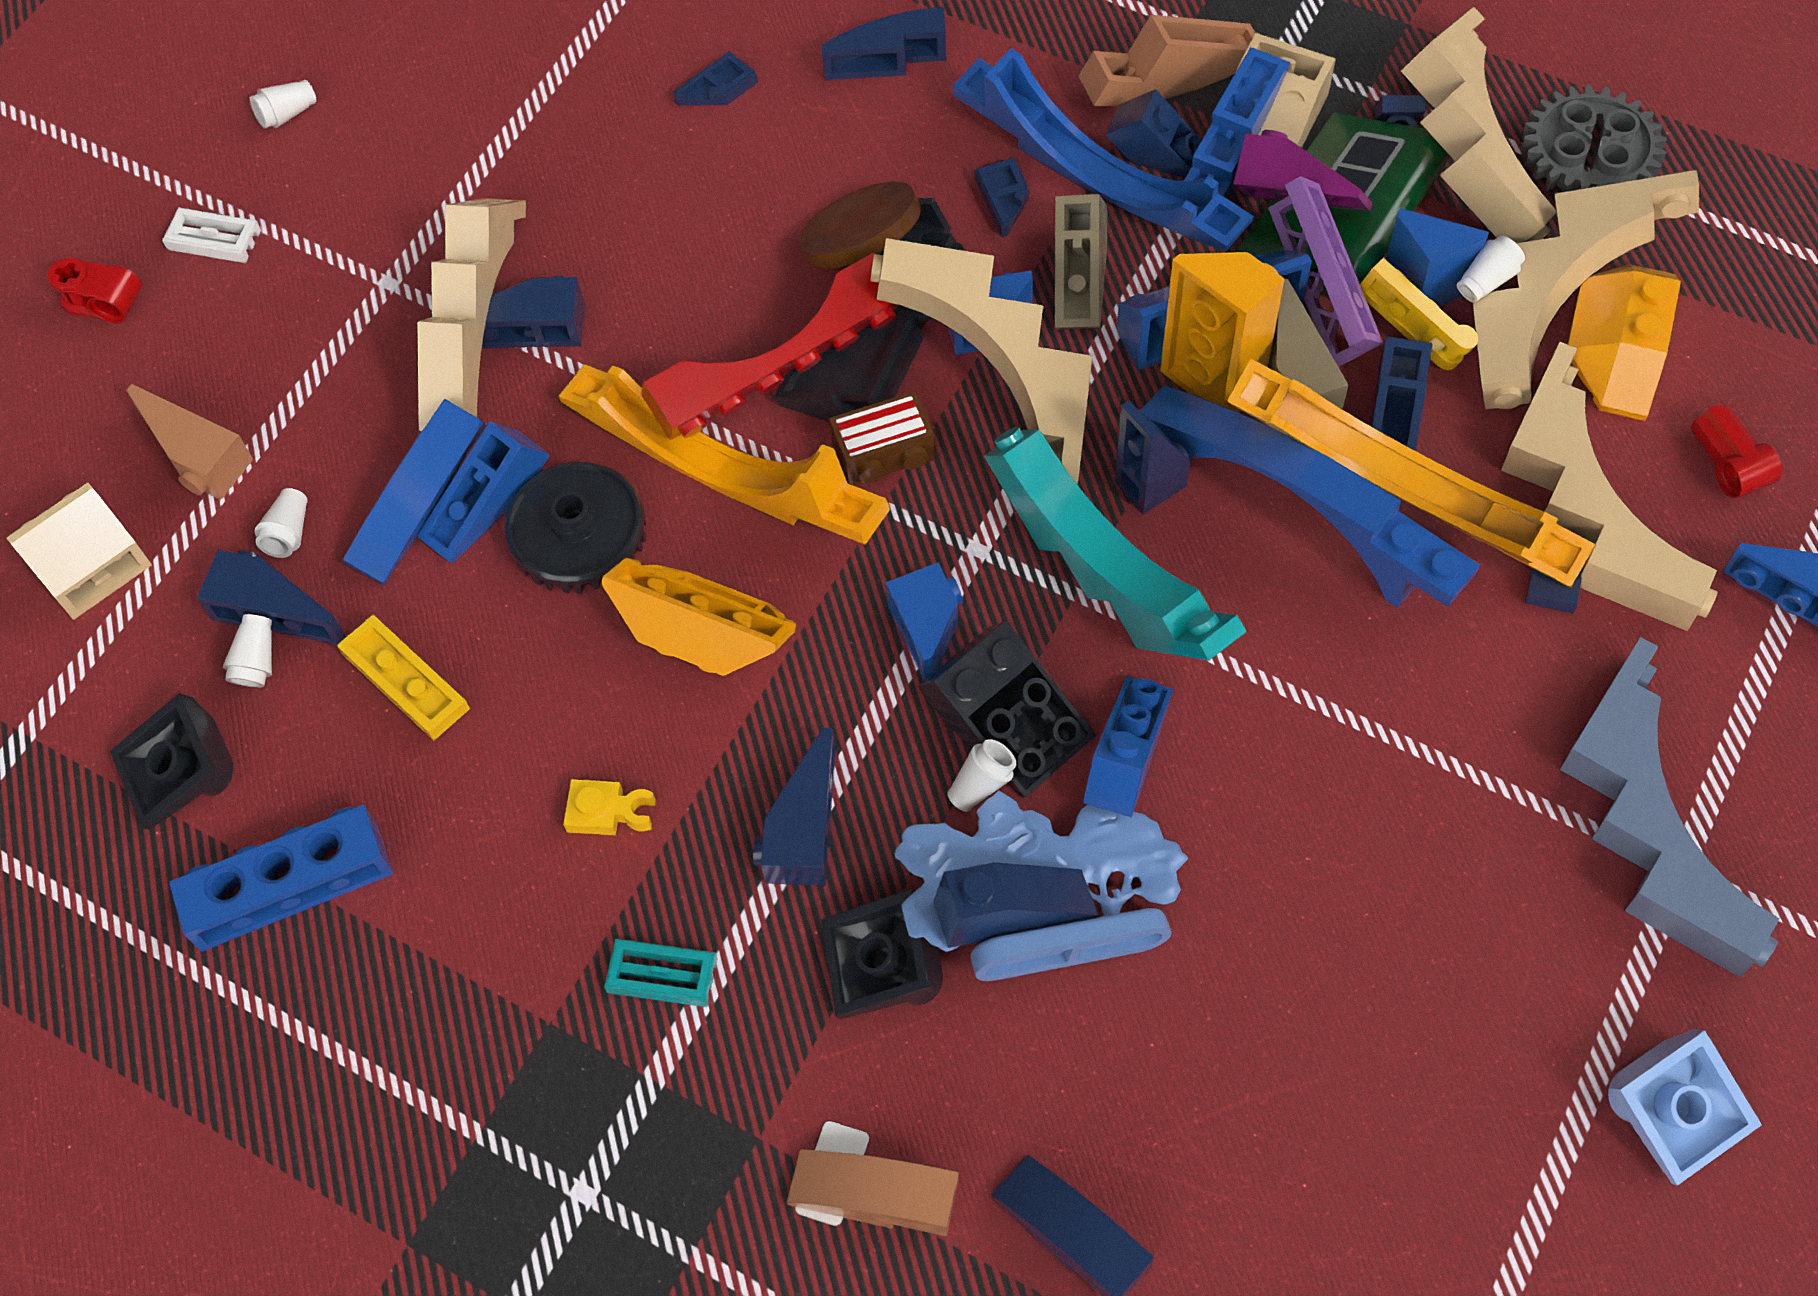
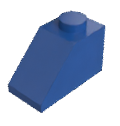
(925, 613)

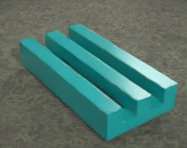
(656, 991)

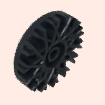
(574, 524)

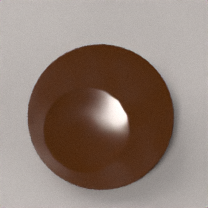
(859, 224)

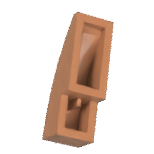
(874, 1190)

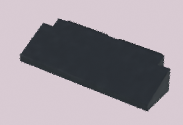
(879, 358)

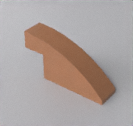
(1167, 56)

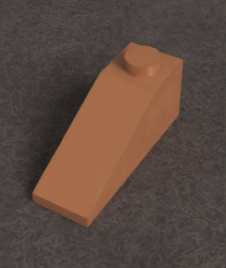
(200, 450)

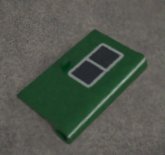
(1384, 160)

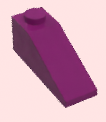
(1274, 160)

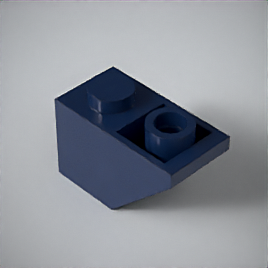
(1154, 135)

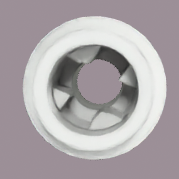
(281, 103)
(1492, 267)
(282, 525)
(250, 653)
(983, 773)

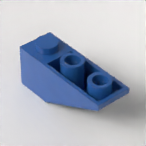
(1780, 575)
(1127, 746)

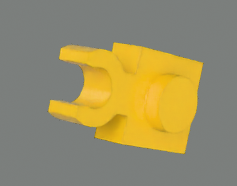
(599, 806)

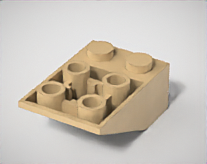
(1302, 88)

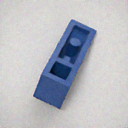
(482, 489)

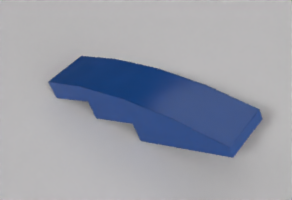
(1238, 113)
(413, 492)

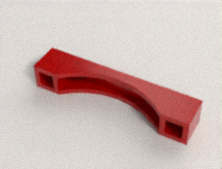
(696, 390)

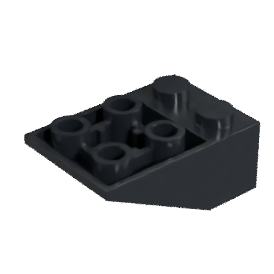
(1005, 695)

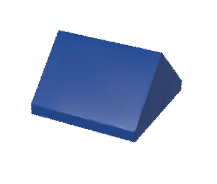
(1433, 253)

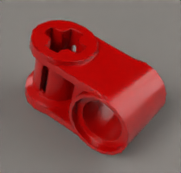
(94, 288)

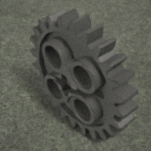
(1561, 135)

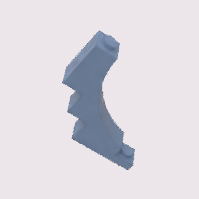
(1682, 888)

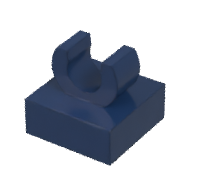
(1400, 109)

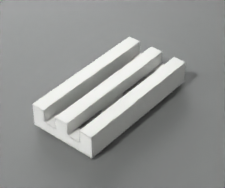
(208, 240)

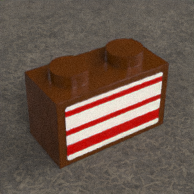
(882, 439)

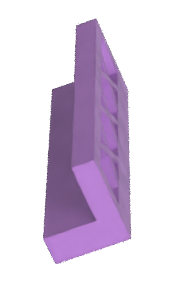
(1333, 271)

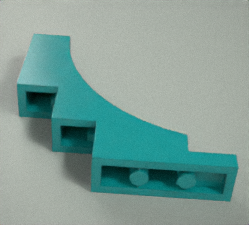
(1150, 602)

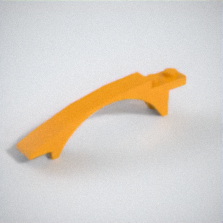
(1433, 488)
(786, 490)

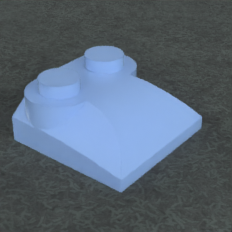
(1682, 1104)

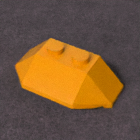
(1623, 336)
(695, 616)

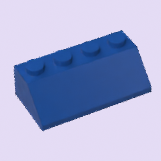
(1143, 317)

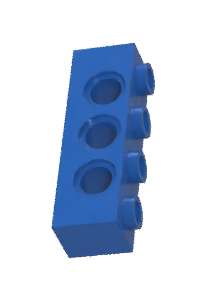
(261, 901)

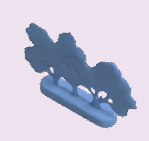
(1097, 845)

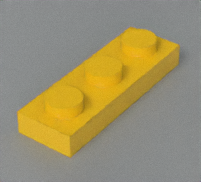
(403, 677)

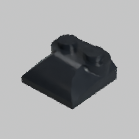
(172, 760)
(877, 961)

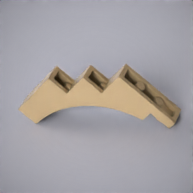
(1464, 124)
(1592, 231)
(462, 286)
(955, 290)
(1628, 558)

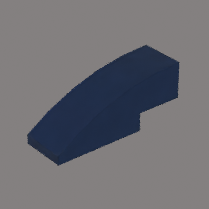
(886, 45)
(1401, 389)
(1073, 1229)

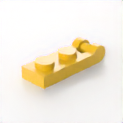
(1417, 315)

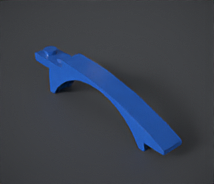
(1020, 106)
(1389, 542)

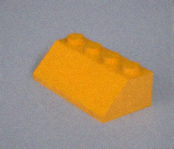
(1218, 320)

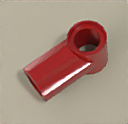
(1739, 460)

